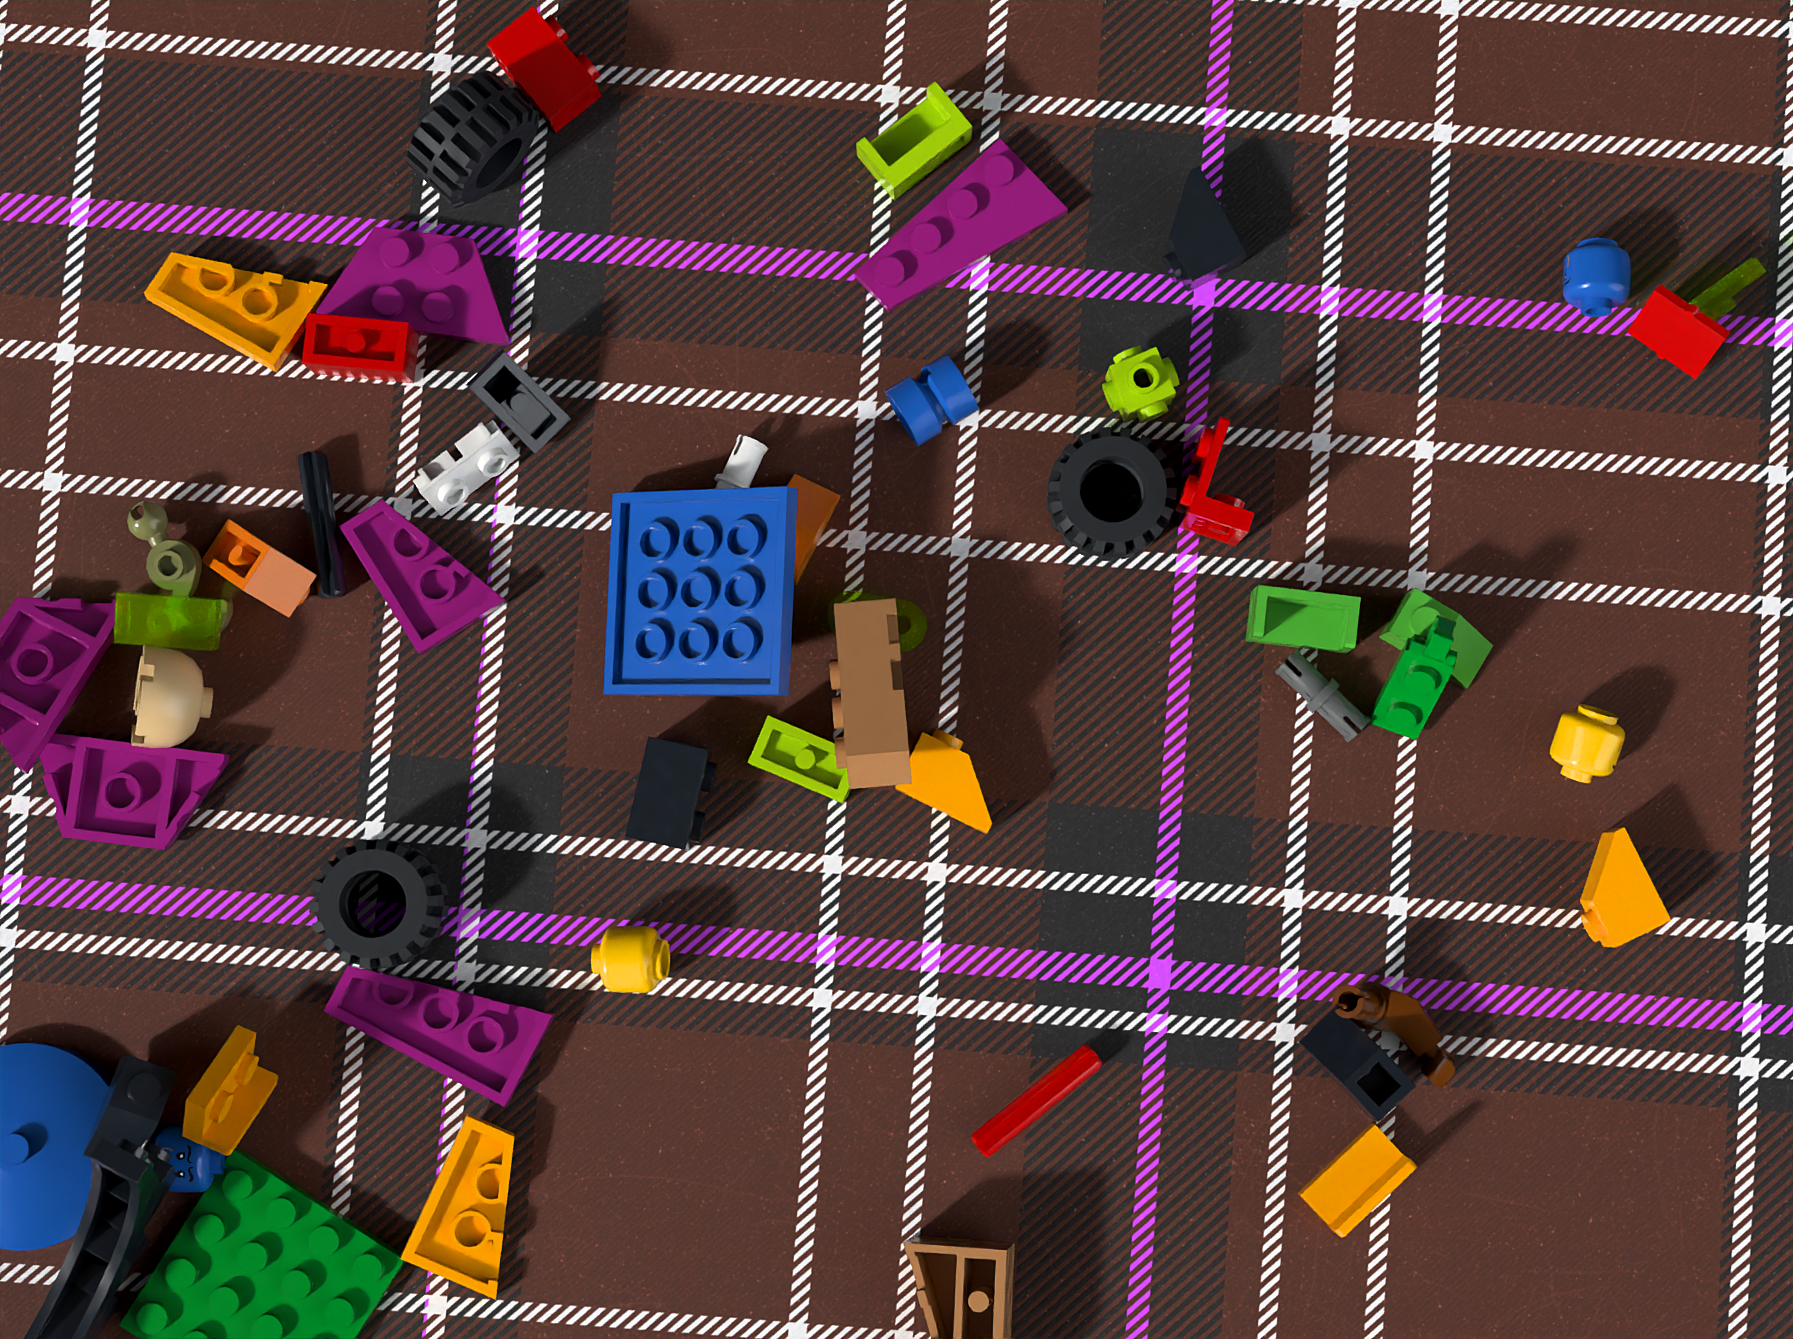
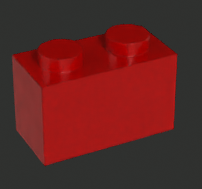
(545, 69)

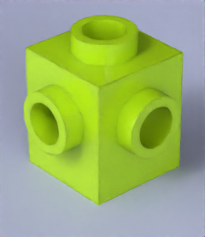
(1133, 400)

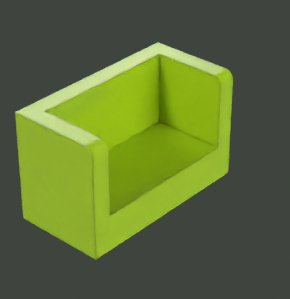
(916, 143)
(800, 759)

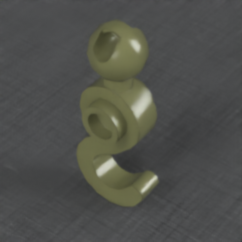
(171, 562)

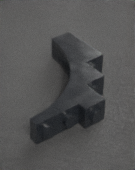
(123, 1197)

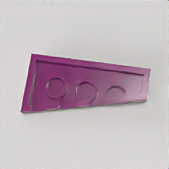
(973, 217)
(451, 1031)

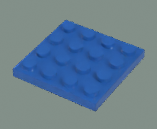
(701, 592)

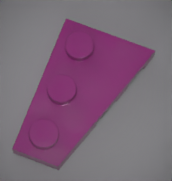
(417, 578)

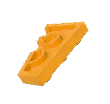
(239, 307)
(466, 1209)

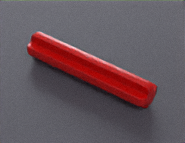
(1036, 1100)

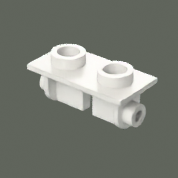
(449, 482)

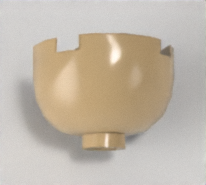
(168, 698)

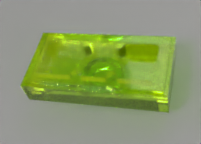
(1718, 298)
(167, 620)

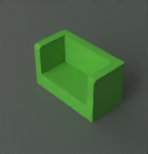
(1303, 619)

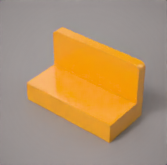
(1357, 1180)

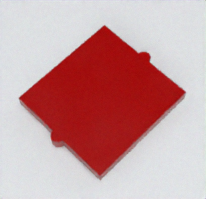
(1678, 331)

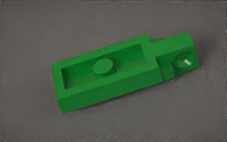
(1416, 681)

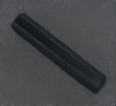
(321, 525)

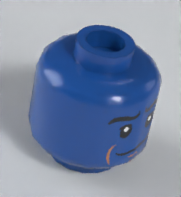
(1596, 276)
(192, 1161)

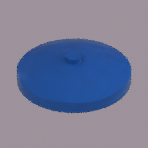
(45, 1123)

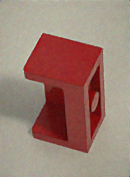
(360, 348)

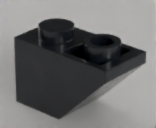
(1357, 1065)

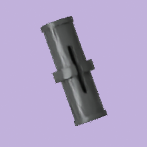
(1322, 695)

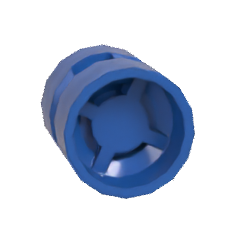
(931, 400)

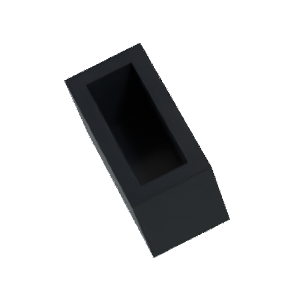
(671, 794)

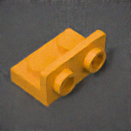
(228, 1095)

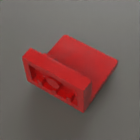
(1217, 517)

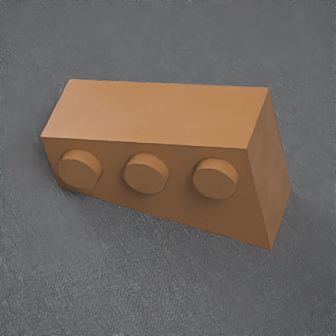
(871, 695)
(963, 1286)

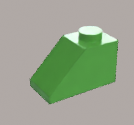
(1414, 618)

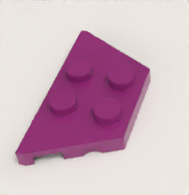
(420, 280)
(44, 664)
(124, 790)

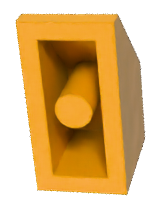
(946, 780)
(1619, 893)

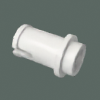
(741, 464)

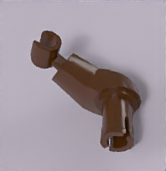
(1389, 1010)

